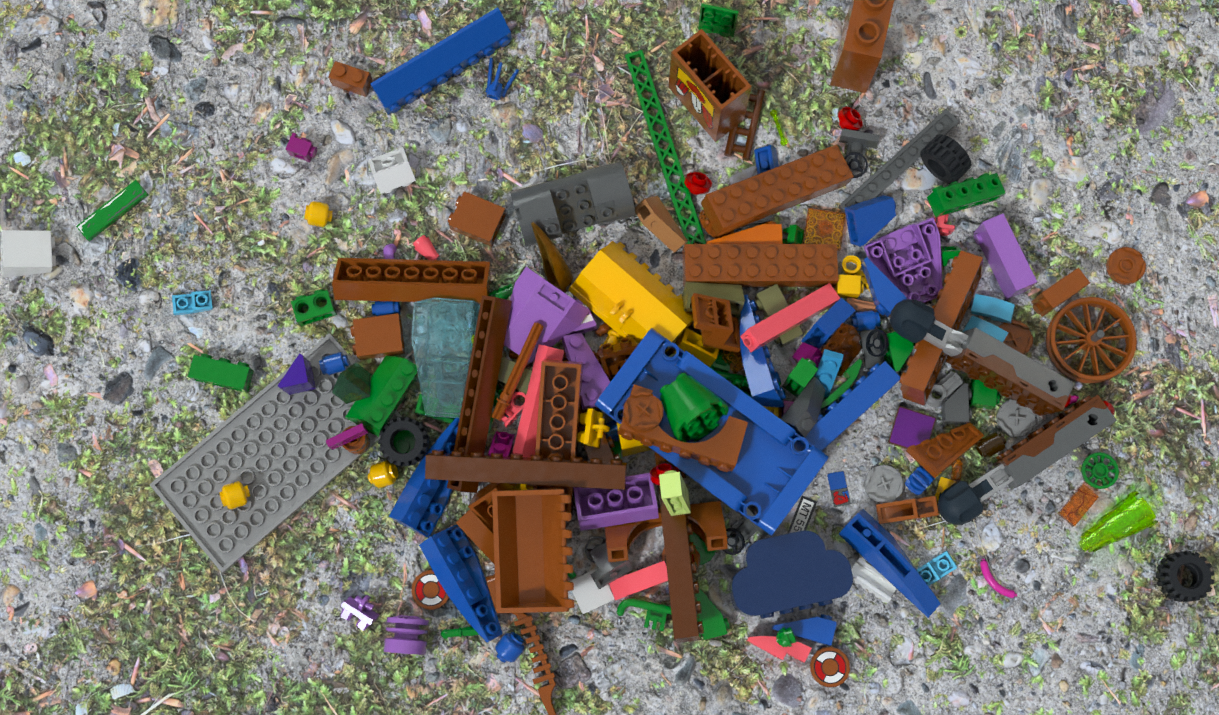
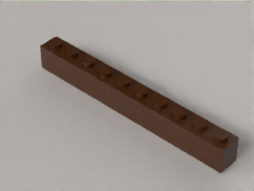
(481, 381)
(526, 470)
(681, 572)

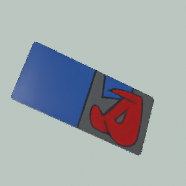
(838, 489)

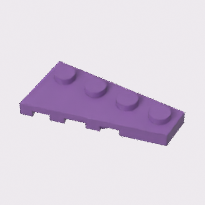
(594, 378)

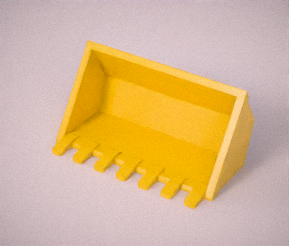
(630, 296)

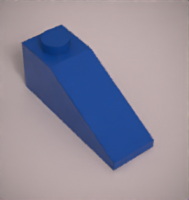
(883, 291)
(814, 629)

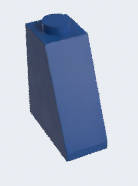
(868, 218)
(828, 324)

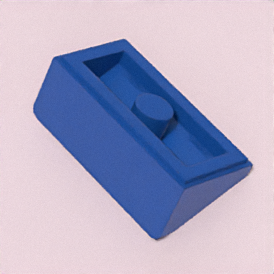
(766, 158)

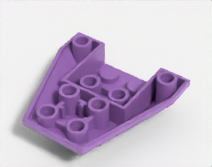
(910, 259)
(543, 303)

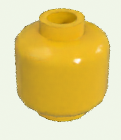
(318, 214)
(383, 474)
(234, 495)

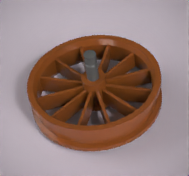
(1091, 340)

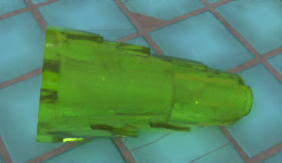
(1123, 520)

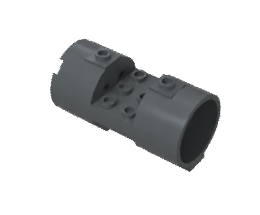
(574, 202)

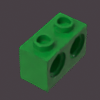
(314, 312)

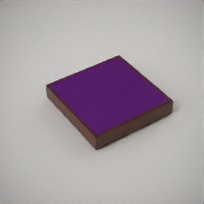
(910, 428)

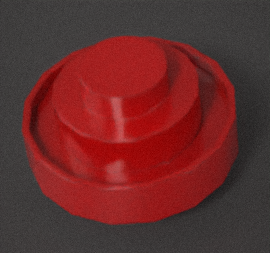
(850, 119)
(698, 183)
(660, 469)

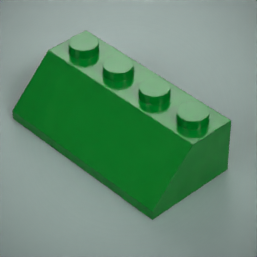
(388, 389)

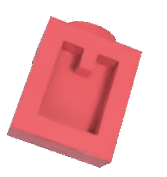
(943, 228)

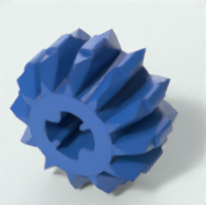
(919, 481)

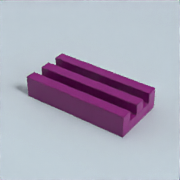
(346, 436)

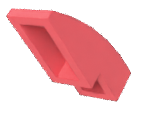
(639, 580)
(769, 644)

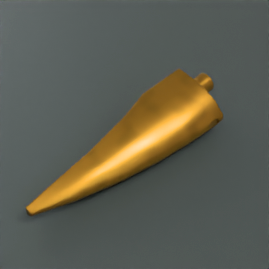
(553, 263)

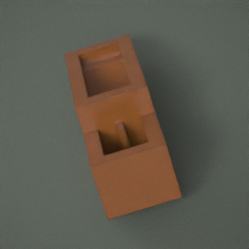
(907, 510)
(478, 533)

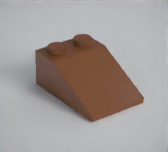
(482, 503)

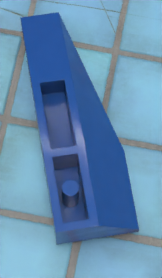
(462, 579)

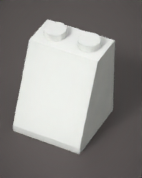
(26, 252)

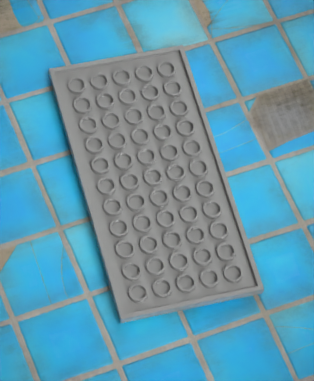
(272, 448)

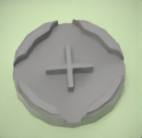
(1015, 419)
(883, 484)

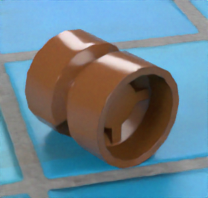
(358, 445)

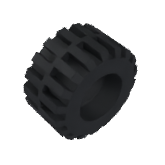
(945, 158)
(387, 438)
(1200, 572)

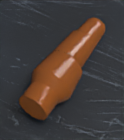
(603, 329)

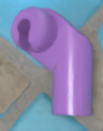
(388, 251)

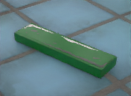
(112, 210)

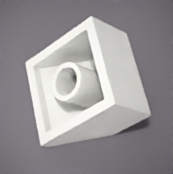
(391, 170)

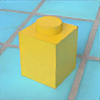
(849, 286)

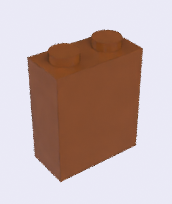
(477, 218)
(1060, 292)
(378, 336)

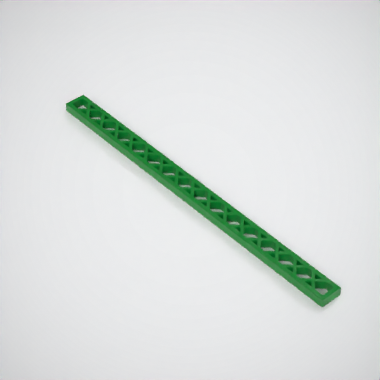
(673, 155)

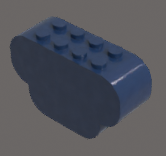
(789, 574)

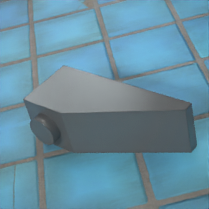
(806, 408)

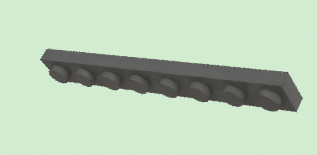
(900, 161)

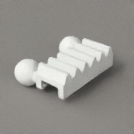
(872, 580)

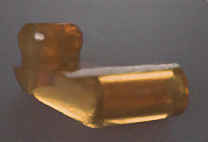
(956, 470)

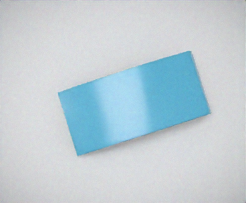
(192, 303)
(992, 307)
(986, 327)
(937, 568)

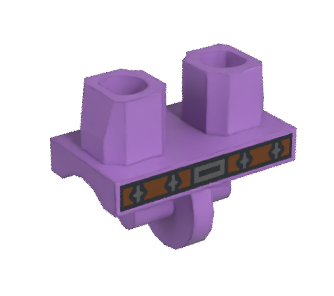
(361, 608)

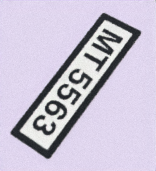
(802, 515)

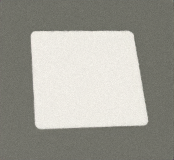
(588, 594)

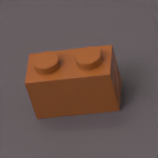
(350, 79)

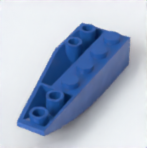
(758, 366)
(423, 498)
(889, 559)

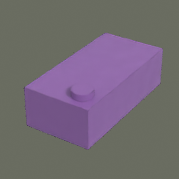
(1004, 256)
(615, 506)

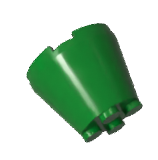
(691, 408)

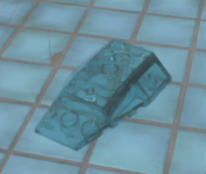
(442, 351)

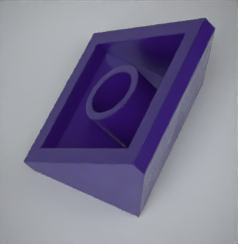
(298, 377)

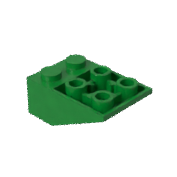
(718, 19)

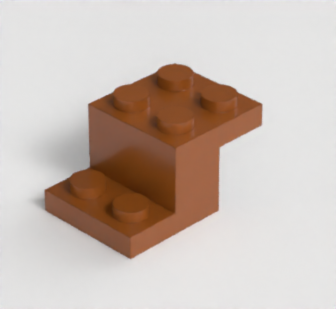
(716, 323)

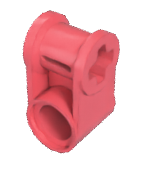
(513, 411)

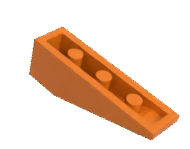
(762, 234)

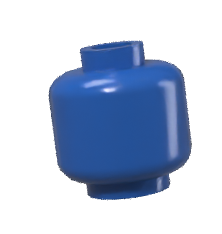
(509, 647)

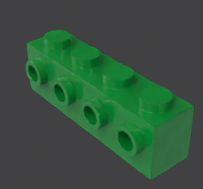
(966, 194)

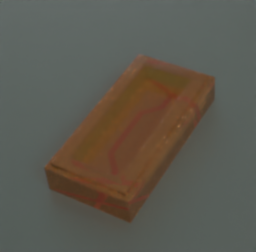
(1078, 505)

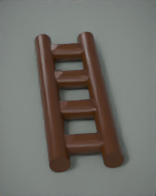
(750, 133)

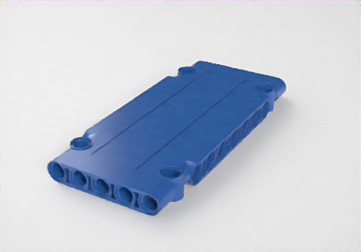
(768, 466)

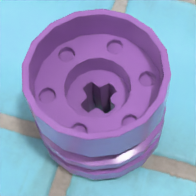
(406, 635)

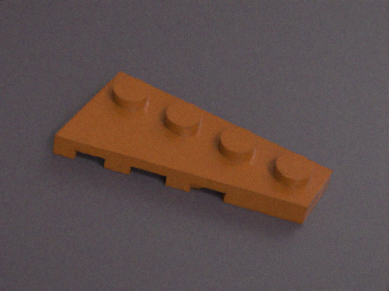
(945, 449)

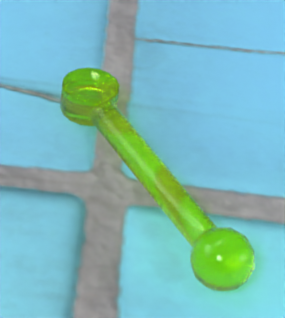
(783, 141)

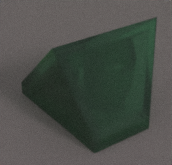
(353, 384)

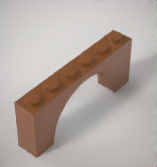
(718, 451)
(706, 522)

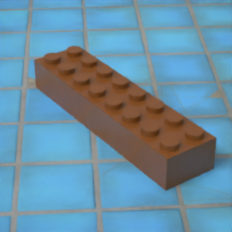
(776, 190)
(761, 264)
(410, 279)
(950, 310)
(559, 414)

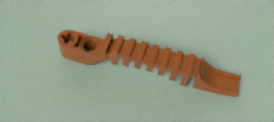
(546, 691)

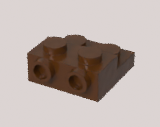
(845, 342)
(616, 355)

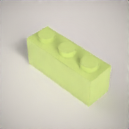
(674, 493)

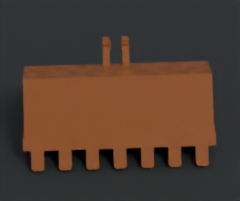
(531, 550)

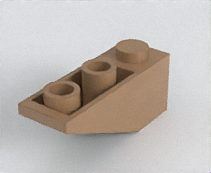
(660, 222)

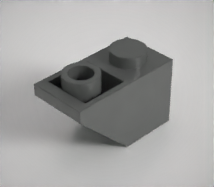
(956, 407)

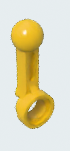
(851, 258)

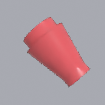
(425, 247)

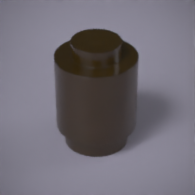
(991, 445)

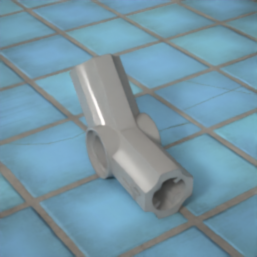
(944, 388)

